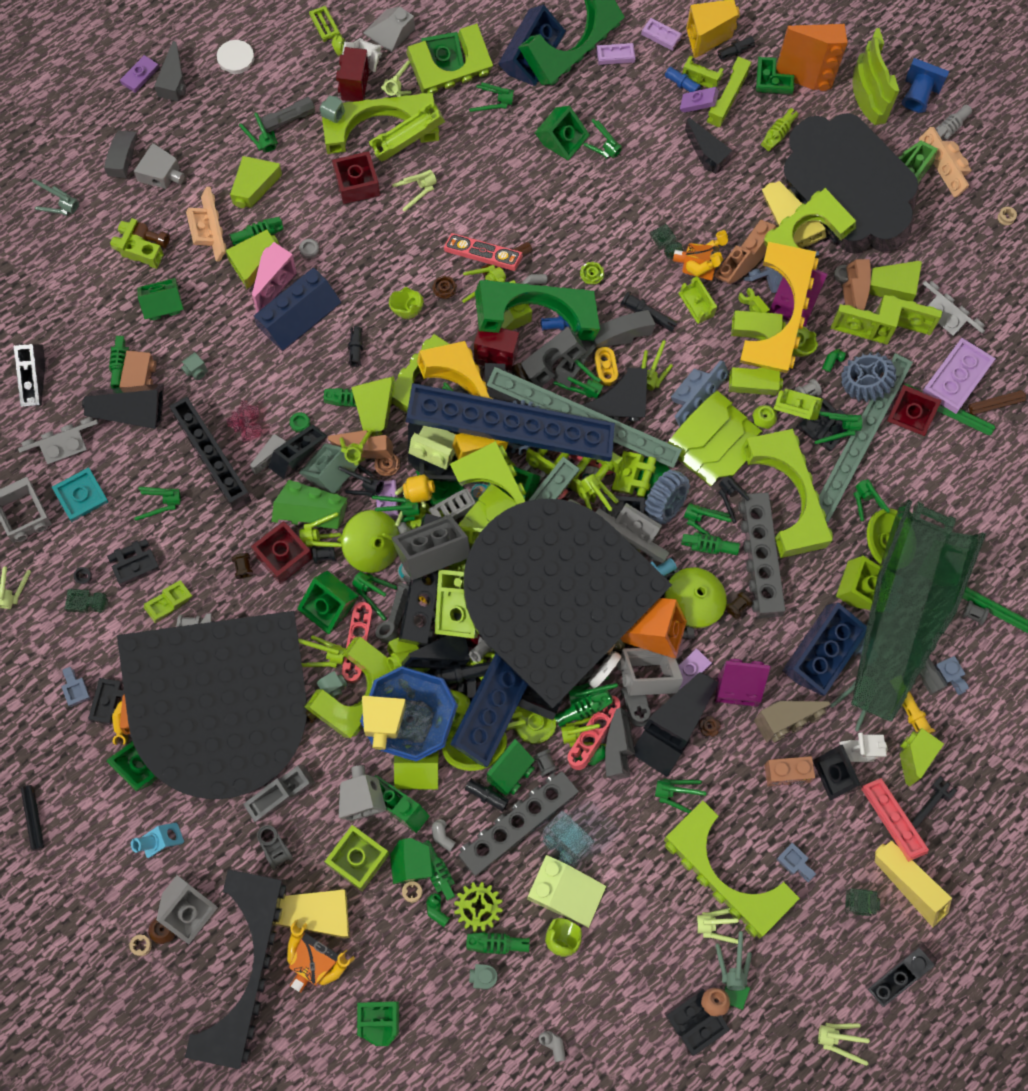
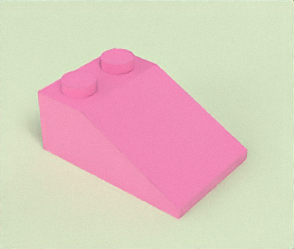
(273, 275)

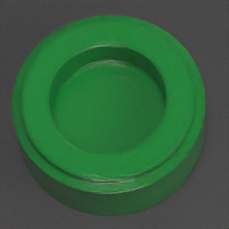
(299, 422)

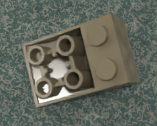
(788, 716)

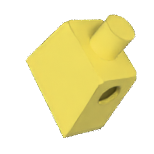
(382, 718)

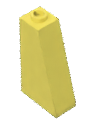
(784, 204)
(914, 883)
(321, 911)

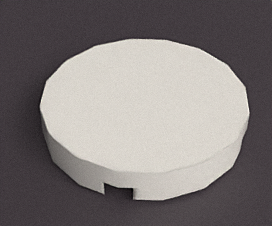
(235, 56)
(604, 670)

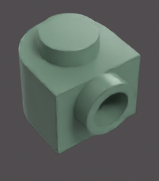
(332, 109)
(194, 366)
(332, 684)
(483, 977)

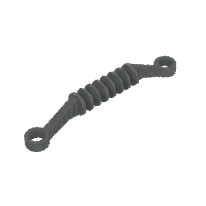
(396, 612)

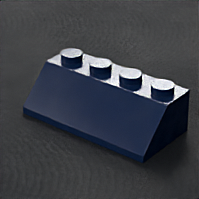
(536, 22)
(297, 309)
(825, 649)

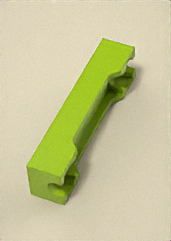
(719, 112)
(407, 132)

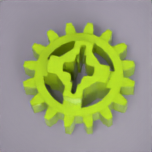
(466, 905)

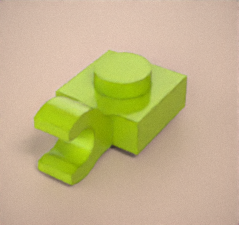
(755, 302)

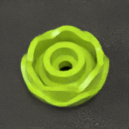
(338, 44)
(596, 269)
(765, 422)

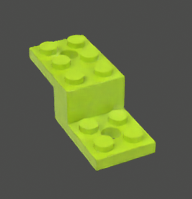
(889, 315)
(451, 596)

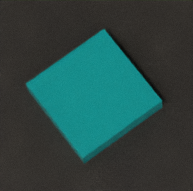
(80, 494)

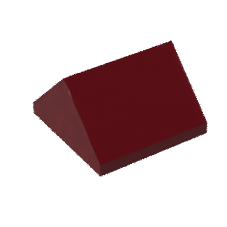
(913, 410)

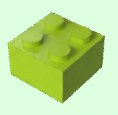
(357, 858)

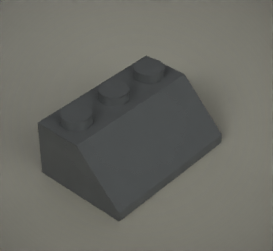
(431, 547)

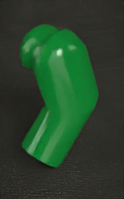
(831, 358)
(597, 757)
(434, 909)

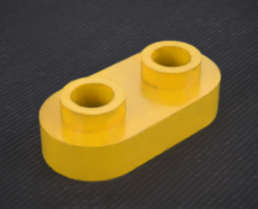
(606, 367)

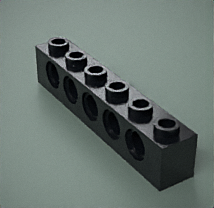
(210, 454)
(409, 631)

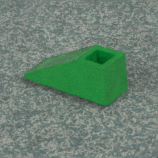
(403, 807)

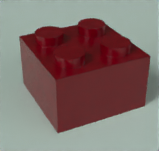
(353, 74)
(356, 177)
(496, 347)
(282, 552)

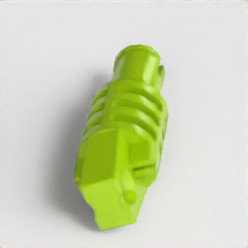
(779, 130)

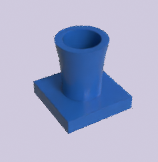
(924, 79)

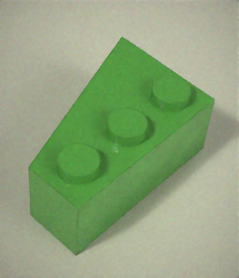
(919, 158)
(308, 504)

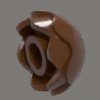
(444, 281)
(157, 935)

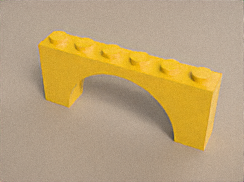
(796, 267)
(457, 365)

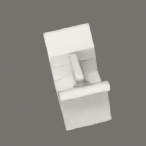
(372, 50)
(866, 748)

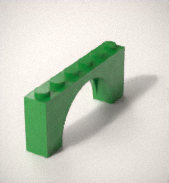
(551, 63)
(574, 305)

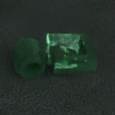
(663, 238)
(80, 600)

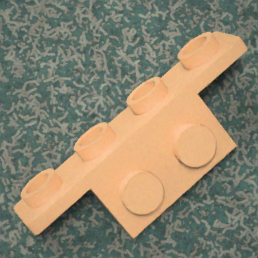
(948, 162)
(205, 225)

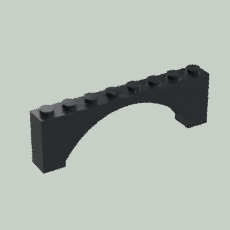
(624, 399)
(229, 1039)

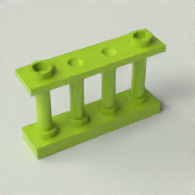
(537, 460)

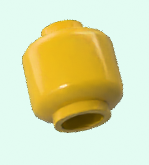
(418, 488)

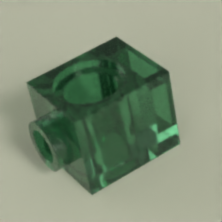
(862, 902)

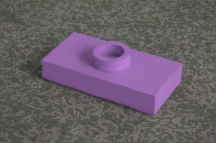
(139, 74)
(699, 99)

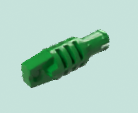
(273, 226)
(117, 359)
(339, 397)
(709, 544)
(585, 707)
(442, 878)
(496, 943)

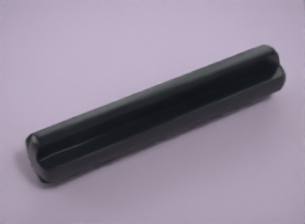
(32, 817)

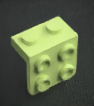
(433, 446)

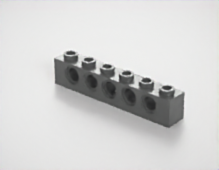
(760, 505)
(478, 864)

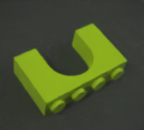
(432, 77)
(820, 208)
(761, 327)
(407, 375)
(347, 718)

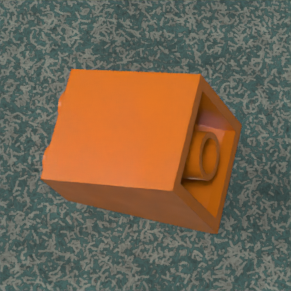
(659, 628)

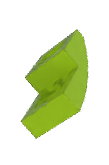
(168, 601)

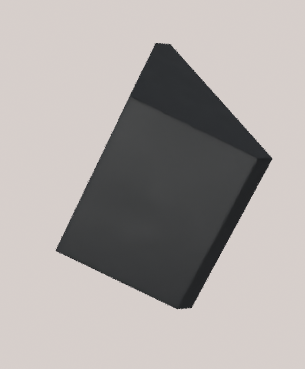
(657, 753)
(837, 773)

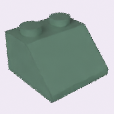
(323, 468)

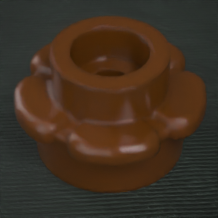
(709, 720)

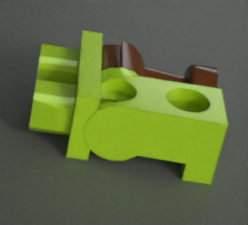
(135, 243)

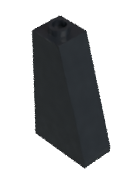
(127, 405)
(681, 713)

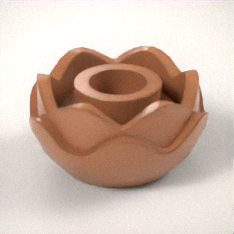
(382, 469)
(711, 1006)

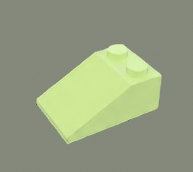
(566, 891)

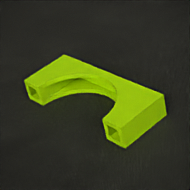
(356, 112)
(783, 453)
(490, 467)
(757, 911)

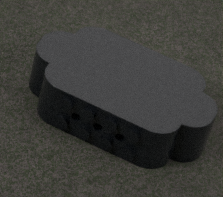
(859, 175)

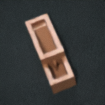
(858, 284)
(376, 447)

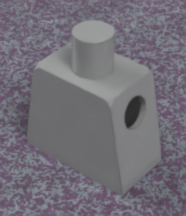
(158, 168)
(360, 796)

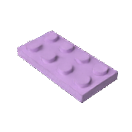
(959, 375)

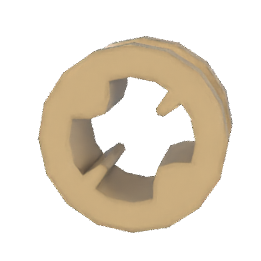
(1011, 213)
(405, 892)
(139, 952)

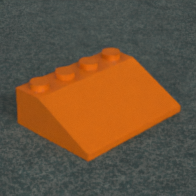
(813, 54)

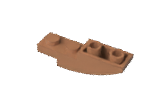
(747, 256)

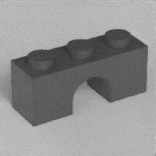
(540, 364)

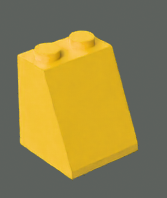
(711, 25)

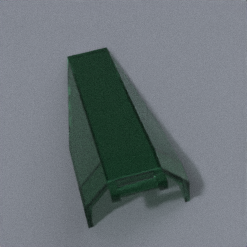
(911, 605)

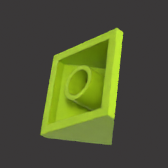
(417, 774)

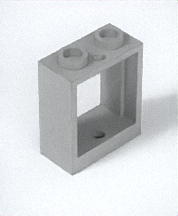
(13, 492)
(648, 686)

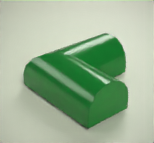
(769, 81)

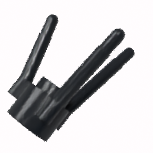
(372, 484)
(731, 488)

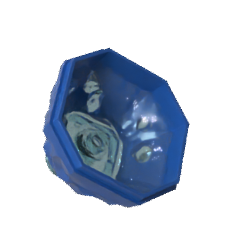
(430, 705)

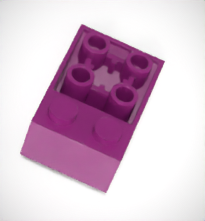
(784, 300)
(742, 682)

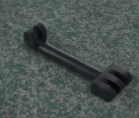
(940, 792)

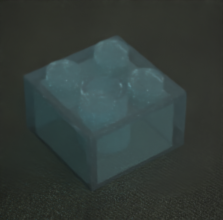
(567, 839)

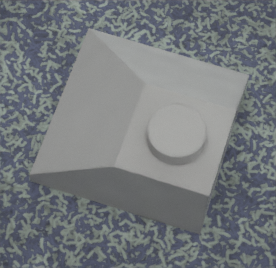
(391, 28)
(184, 909)

